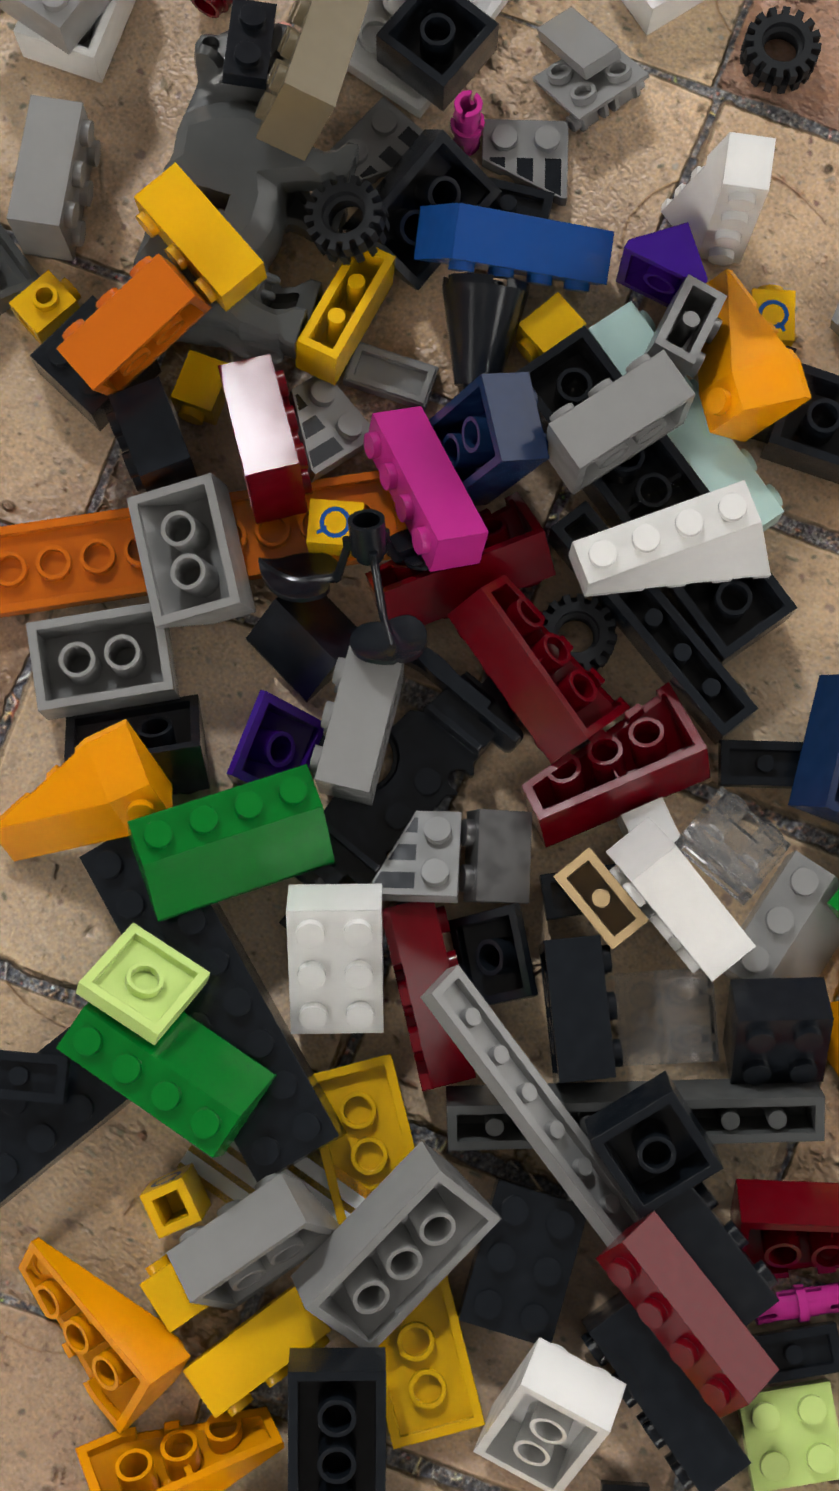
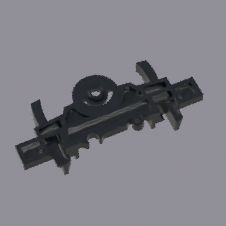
(425, 753)

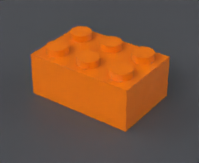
(133, 325)

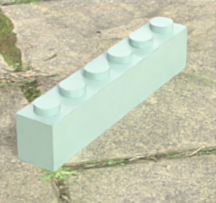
(714, 458)

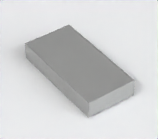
(579, 43)
(390, 376)

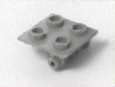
(591, 97)

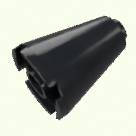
(481, 322)

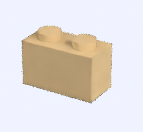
(601, 898)

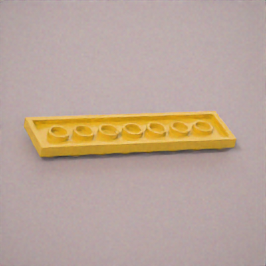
(426, 1356)

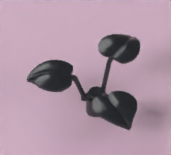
(309, 575)

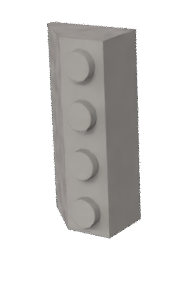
(394, 1248)

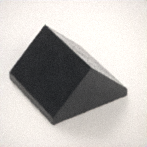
(303, 642)
(495, 953)

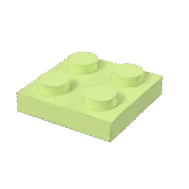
(143, 983)
(791, 1436)

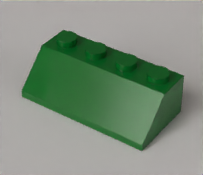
(231, 842)
(185, 1080)

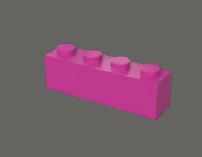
(425, 489)

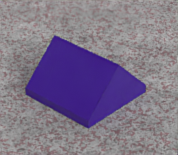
(660, 263)
(274, 740)

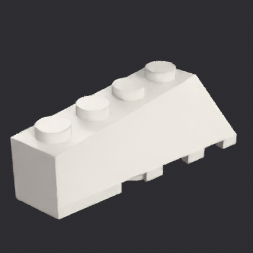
(725, 197)
(687, 543)

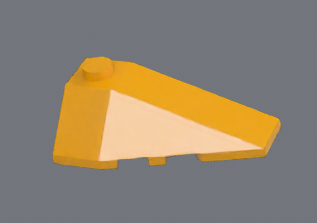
(747, 369)
(88, 796)
(117, 1342)
(182, 1457)

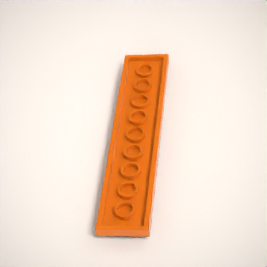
(97, 556)

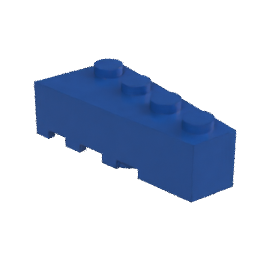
(513, 244)

